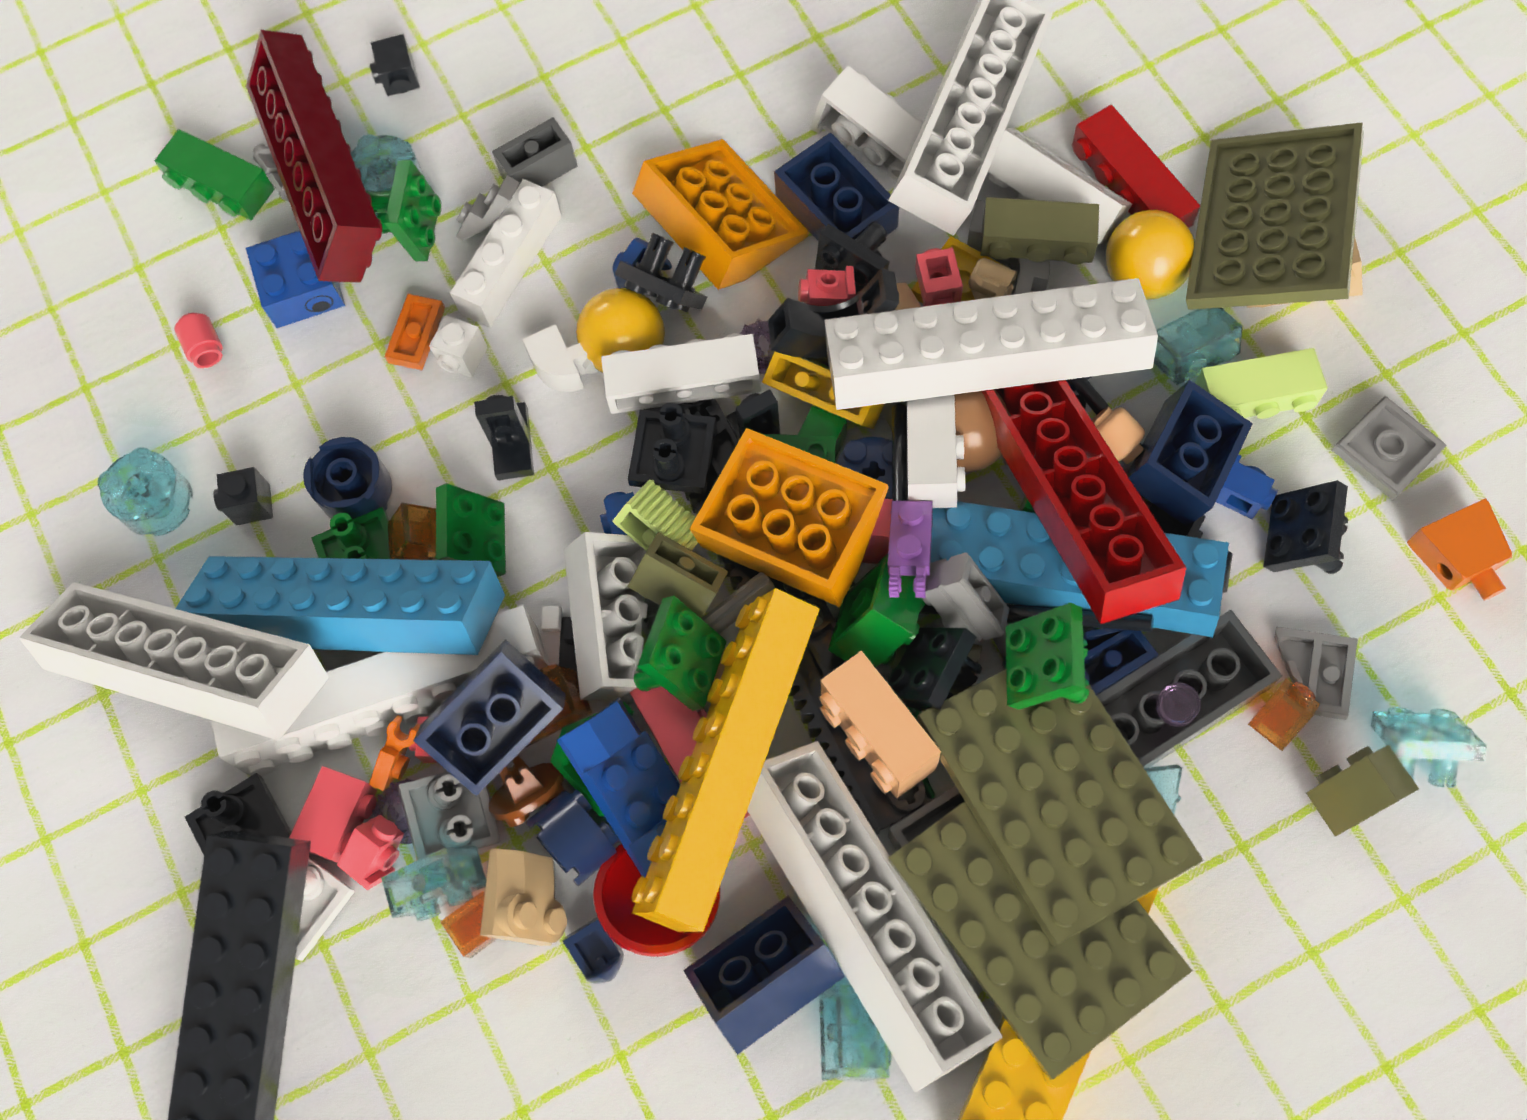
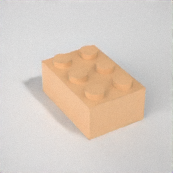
(878, 726)

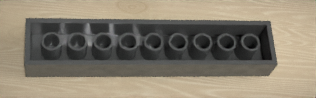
(1222, 670)

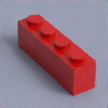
(1130, 166)

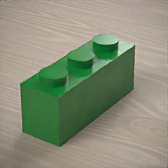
(214, 175)

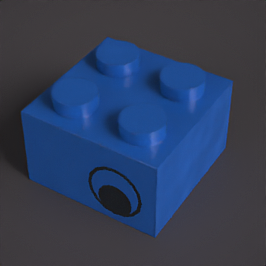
(289, 282)

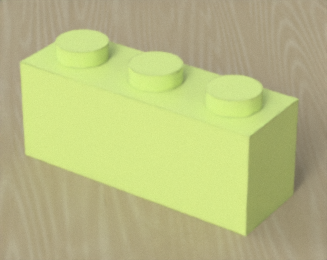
(1267, 383)

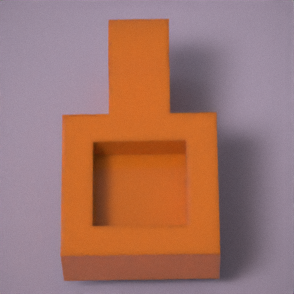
(391, 759)

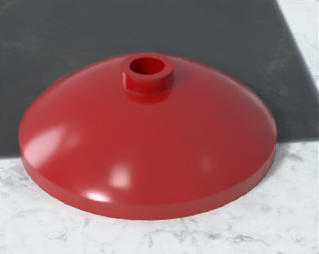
(634, 933)

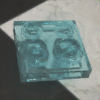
(1429, 736)

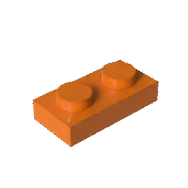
(414, 332)

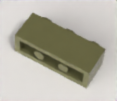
(1040, 230)

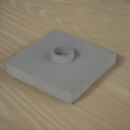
(1389, 447)

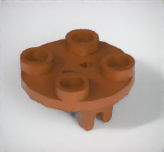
(524, 791)

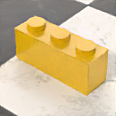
(814, 385)

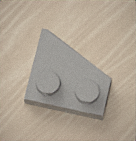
(1321, 664)

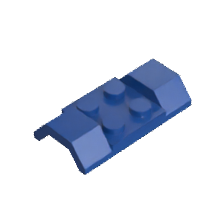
(623, 777)

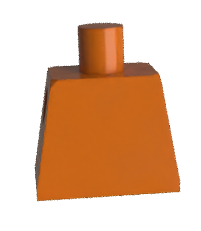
(1465, 549)

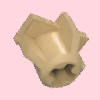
(991, 279)

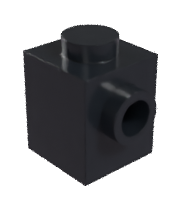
(394, 65)
(243, 496)

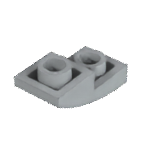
(486, 208)

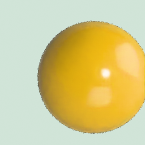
(1151, 248)
(617, 322)

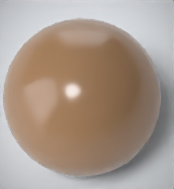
(977, 425)

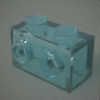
(1197, 342)
(433, 882)
(850, 1039)

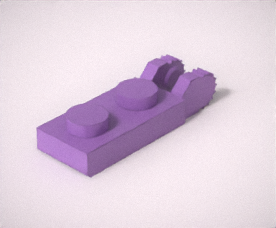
(910, 545)

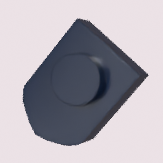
(594, 952)

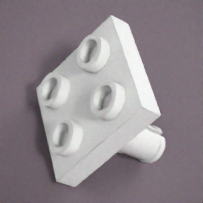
(321, 904)

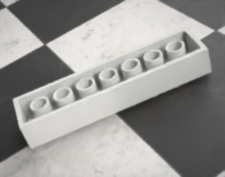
(970, 112)
(990, 343)
(177, 659)
(370, 694)
(869, 917)

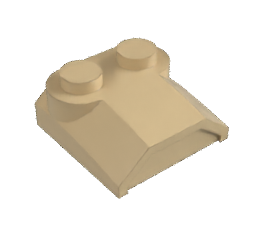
(522, 899)

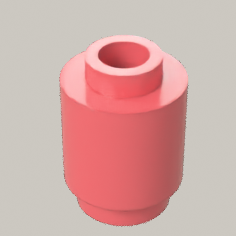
(199, 340)

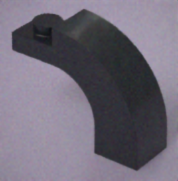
(800, 327)

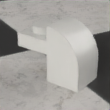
(555, 363)

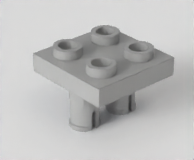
(446, 814)

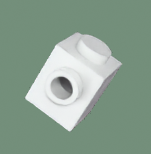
(458, 346)

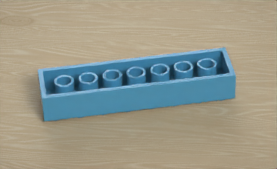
(1029, 571)
(353, 601)

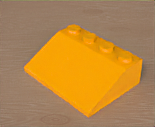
(718, 210)
(791, 516)

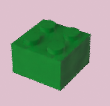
(873, 620)

